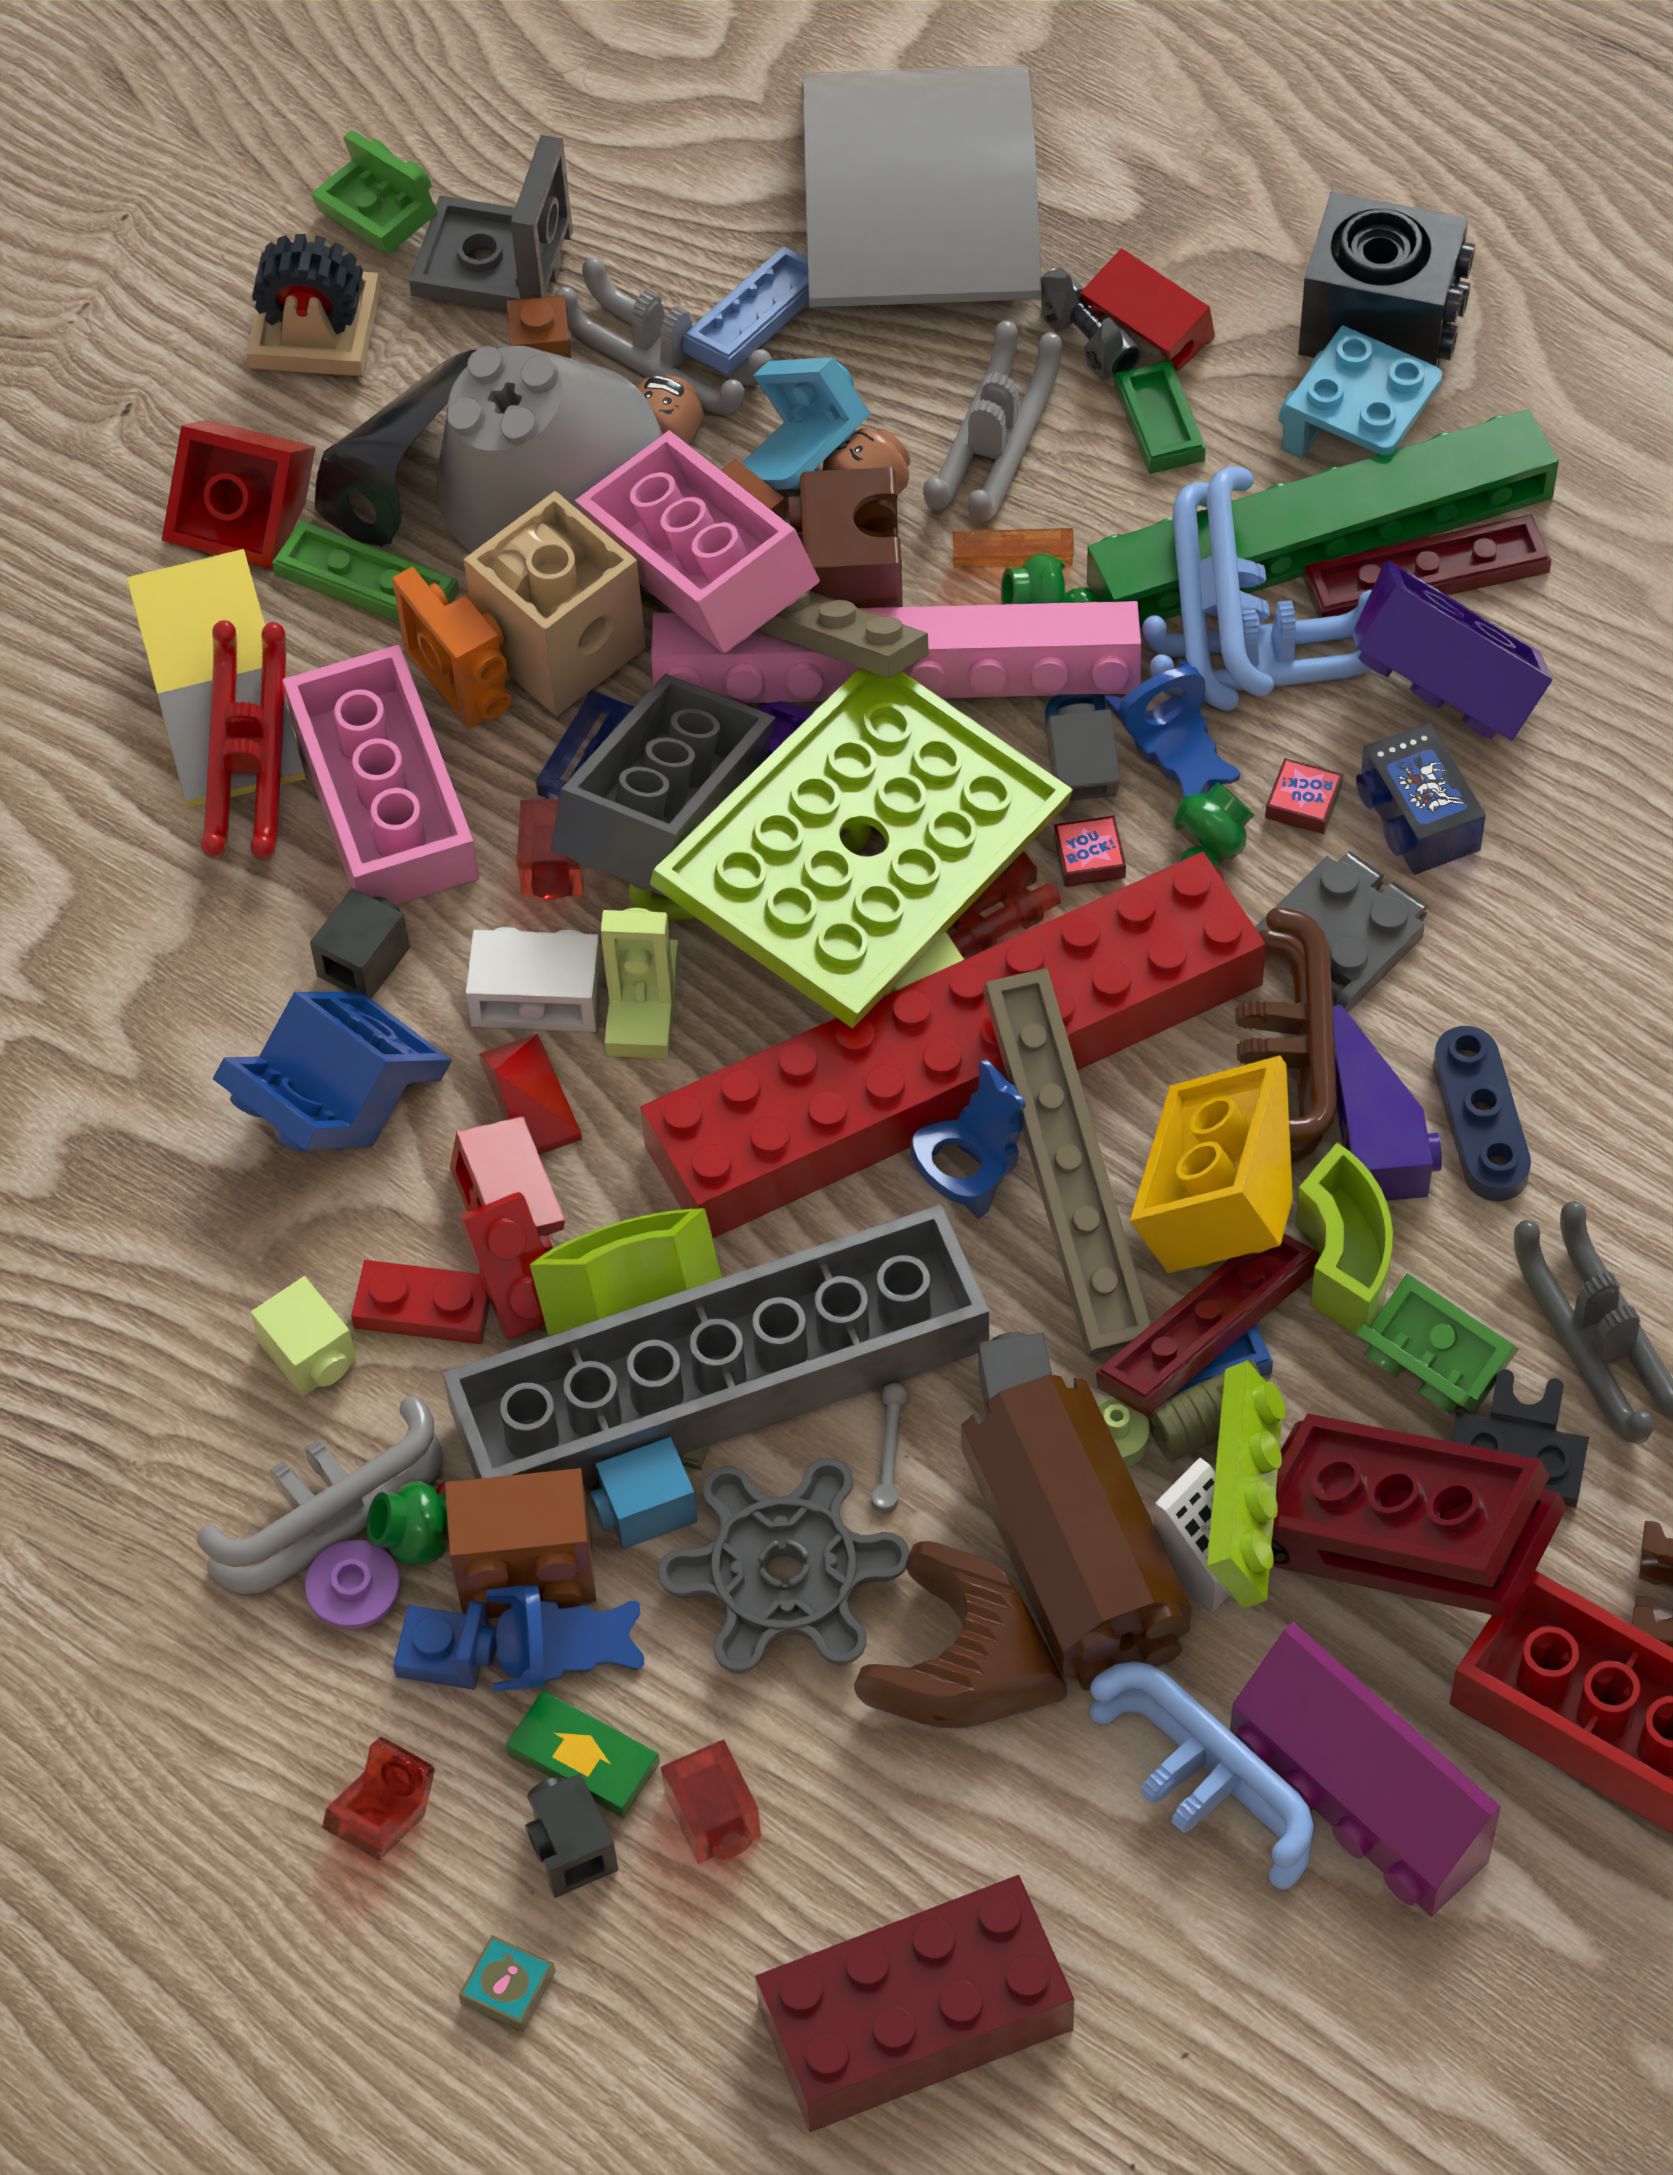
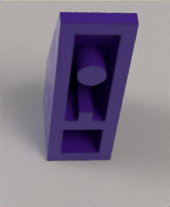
(1380, 1116)

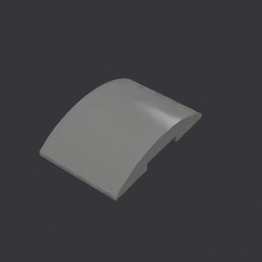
(921, 186)

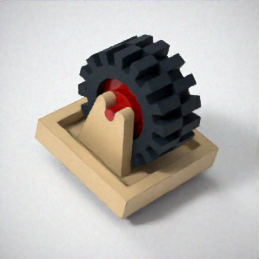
(311, 309)

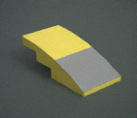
(176, 624)

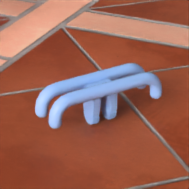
(1214, 586)
(1269, 646)
(1219, 1752)

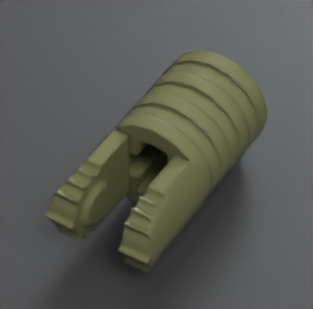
(1189, 1418)

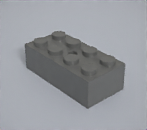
(658, 778)

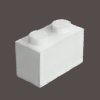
(534, 980)

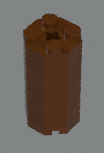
(1076, 1529)

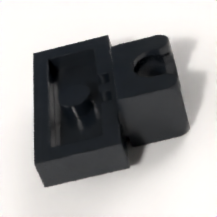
(1529, 1432)

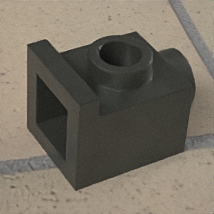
(569, 1834)

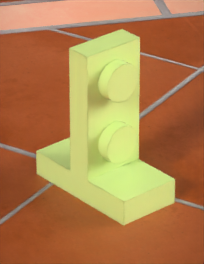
(640, 982)

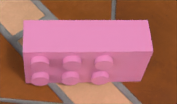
(701, 541)
(381, 777)

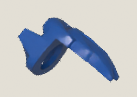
(1174, 730)
(985, 1131)
(544, 1641)

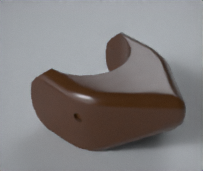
(991, 1669)

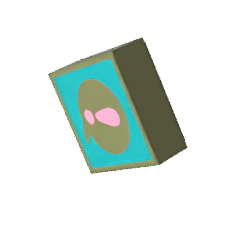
(507, 1983)

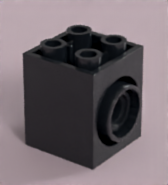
(1387, 276)

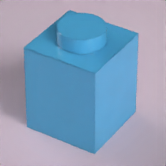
(644, 1493)

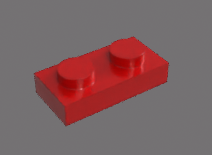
(503, 1249)
(421, 1302)

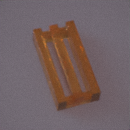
(1010, 547)

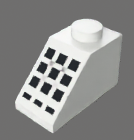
(1184, 1529)

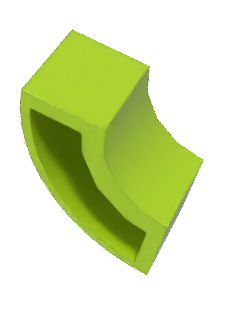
(1353, 1232)
(624, 1267)

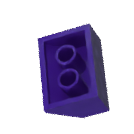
(1450, 653)

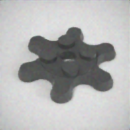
(797, 1526)

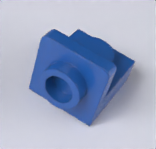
(445, 1645)

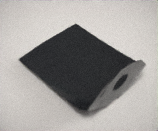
(371, 454)

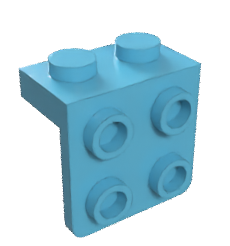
(1359, 394)
(817, 415)

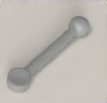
(885, 1495)

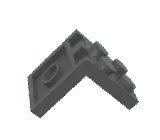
(522, 237)

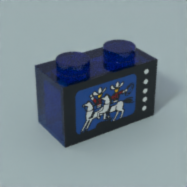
(1421, 799)

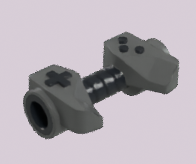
(1108, 347)

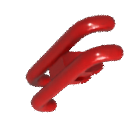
(245, 740)

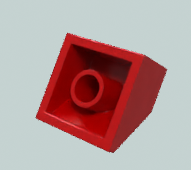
(236, 491)

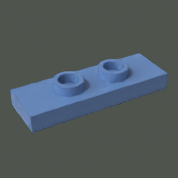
(750, 312)

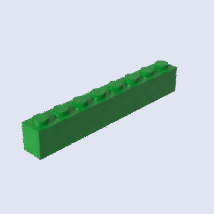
(1344, 511)

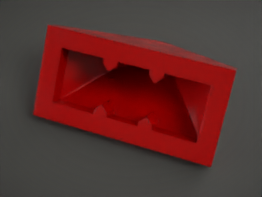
(530, 1089)

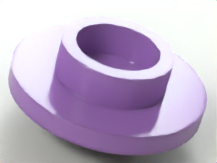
(352, 1584)

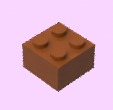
(520, 1535)

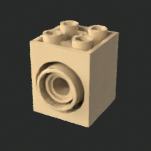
(561, 601)

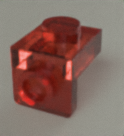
(382, 1800)

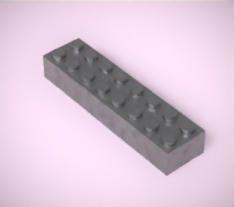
(726, 1353)

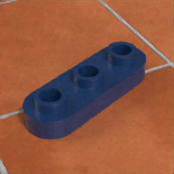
(1480, 1132)

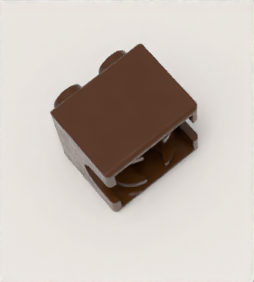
(851, 534)

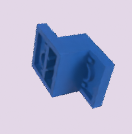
(331, 1071)

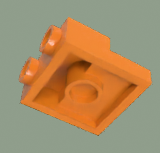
(453, 648)

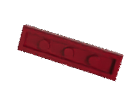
(1446, 561)
(1204, 1324)

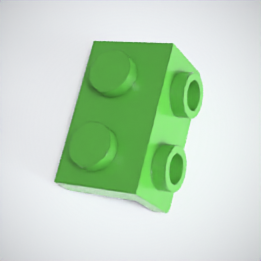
(377, 194)
(1438, 1344)

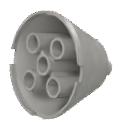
(528, 428)

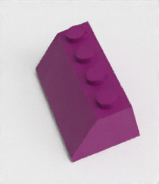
(1365, 1772)

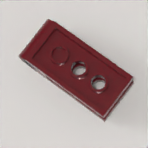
(1412, 1514)

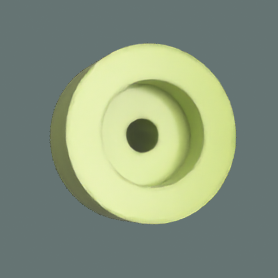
(1127, 1428)

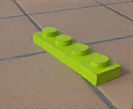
(1246, 1484)

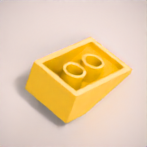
(1218, 1168)

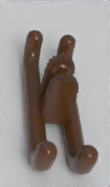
(1310, 1018)

